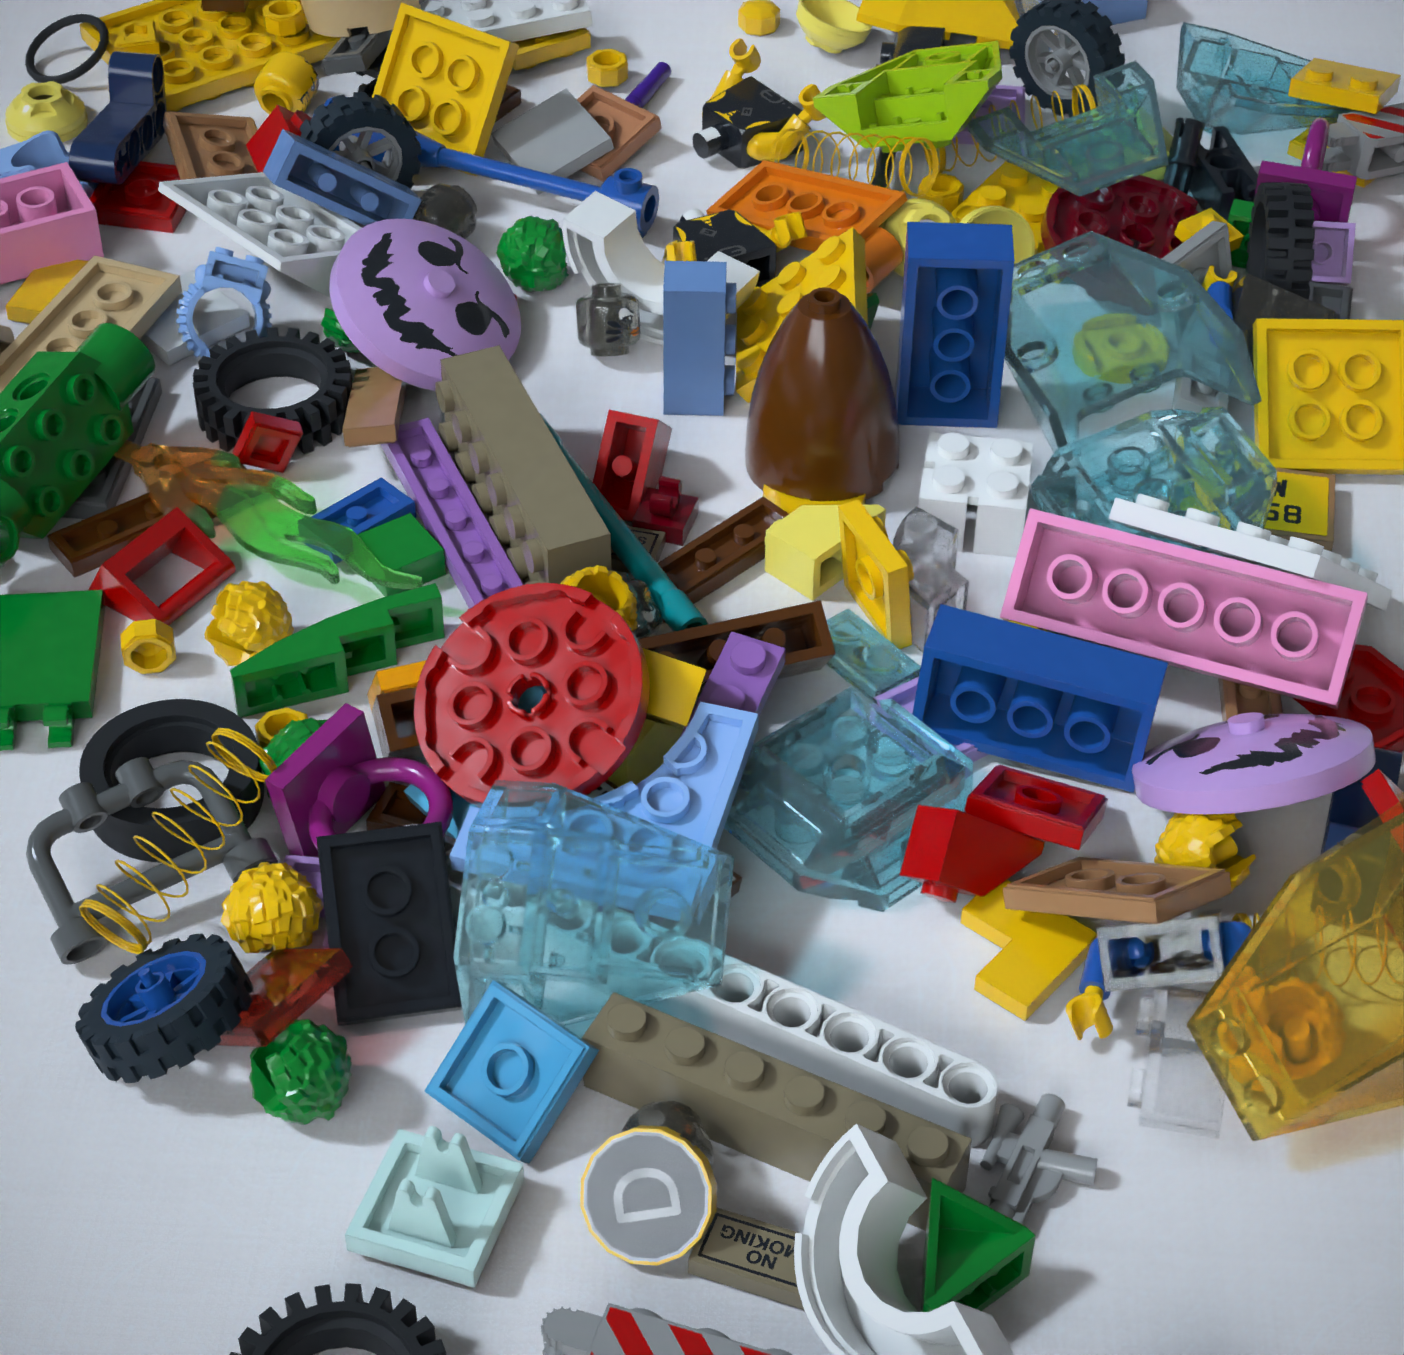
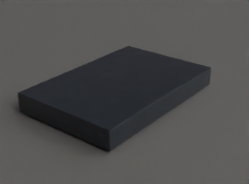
(393, 921)

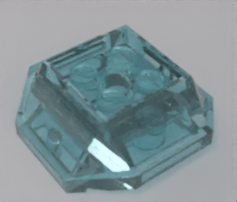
(1166, 454)
(839, 796)

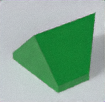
(970, 1251)

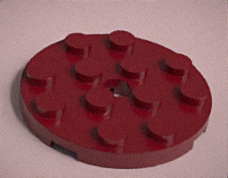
(1123, 211)

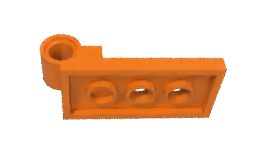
(827, 208)

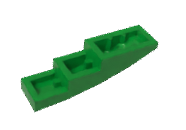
(322, 656)

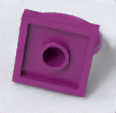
(1330, 190)
(339, 778)

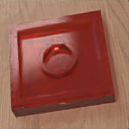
(284, 989)

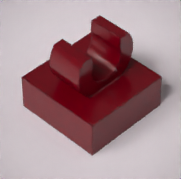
(667, 511)

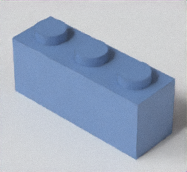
(337, 182)
(697, 338)

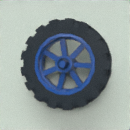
(164, 1008)

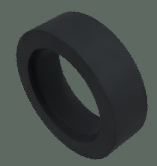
(156, 731)

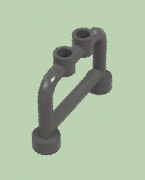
(87, 810)

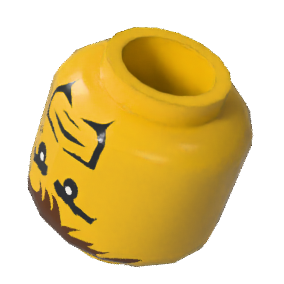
(286, 81)

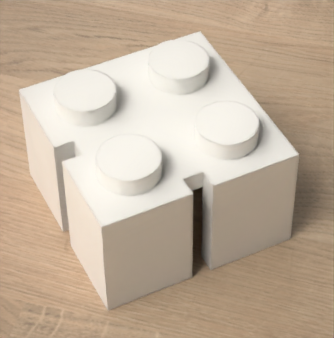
(981, 473)

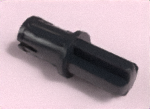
(1183, 153)

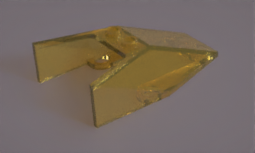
(1314, 997)

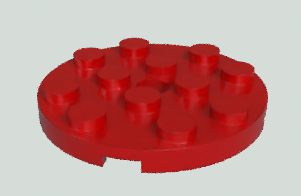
(521, 640)

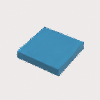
(511, 1071)

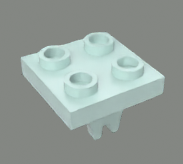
(435, 1206)

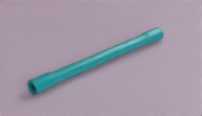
(672, 603)

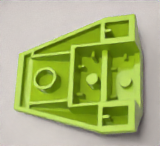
(915, 95)

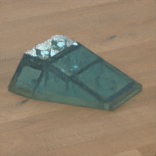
(1242, 84)
(1090, 148)
(585, 904)

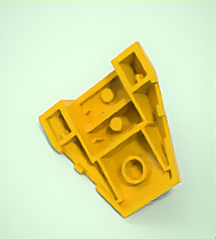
(981, 18)

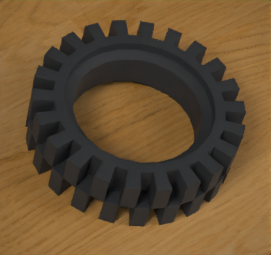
(267, 358)
(342, 1324)

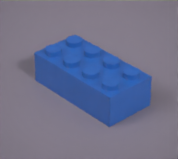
(953, 323)
(1038, 696)

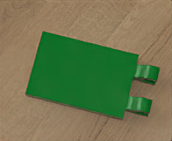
(49, 661)

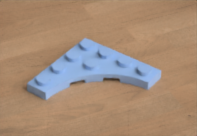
(691, 787)

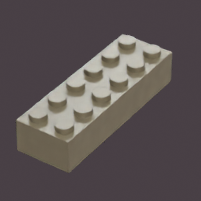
(518, 470)

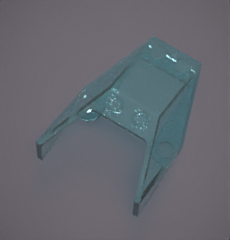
(1113, 323)

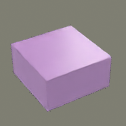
(1333, 252)

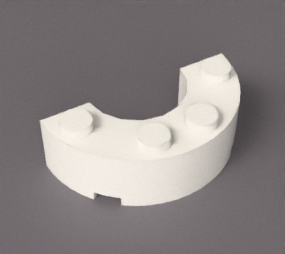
(608, 248)
(851, 1260)

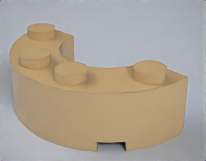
(336, 17)

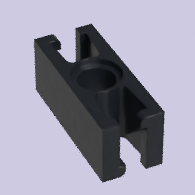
(1222, 174)

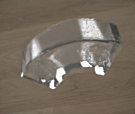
(933, 554)
(1177, 1084)

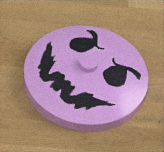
(420, 297)
(1254, 763)

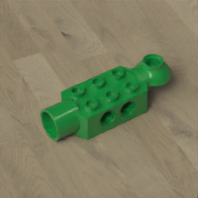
(63, 426)

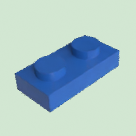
(367, 509)

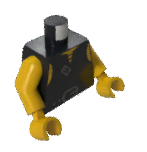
(747, 115)
(701, 236)

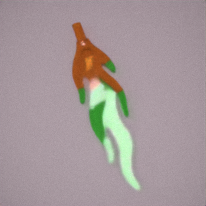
(250, 510)

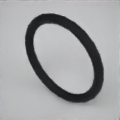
(56, 26)

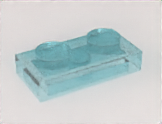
(866, 656)

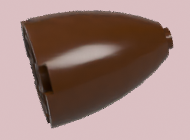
(822, 406)

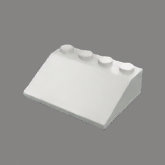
(268, 222)

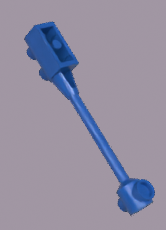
(622, 187)

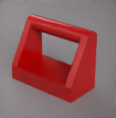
(170, 534)

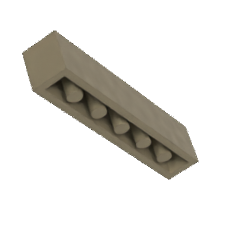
(755, 1099)

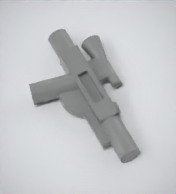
(1031, 1167)

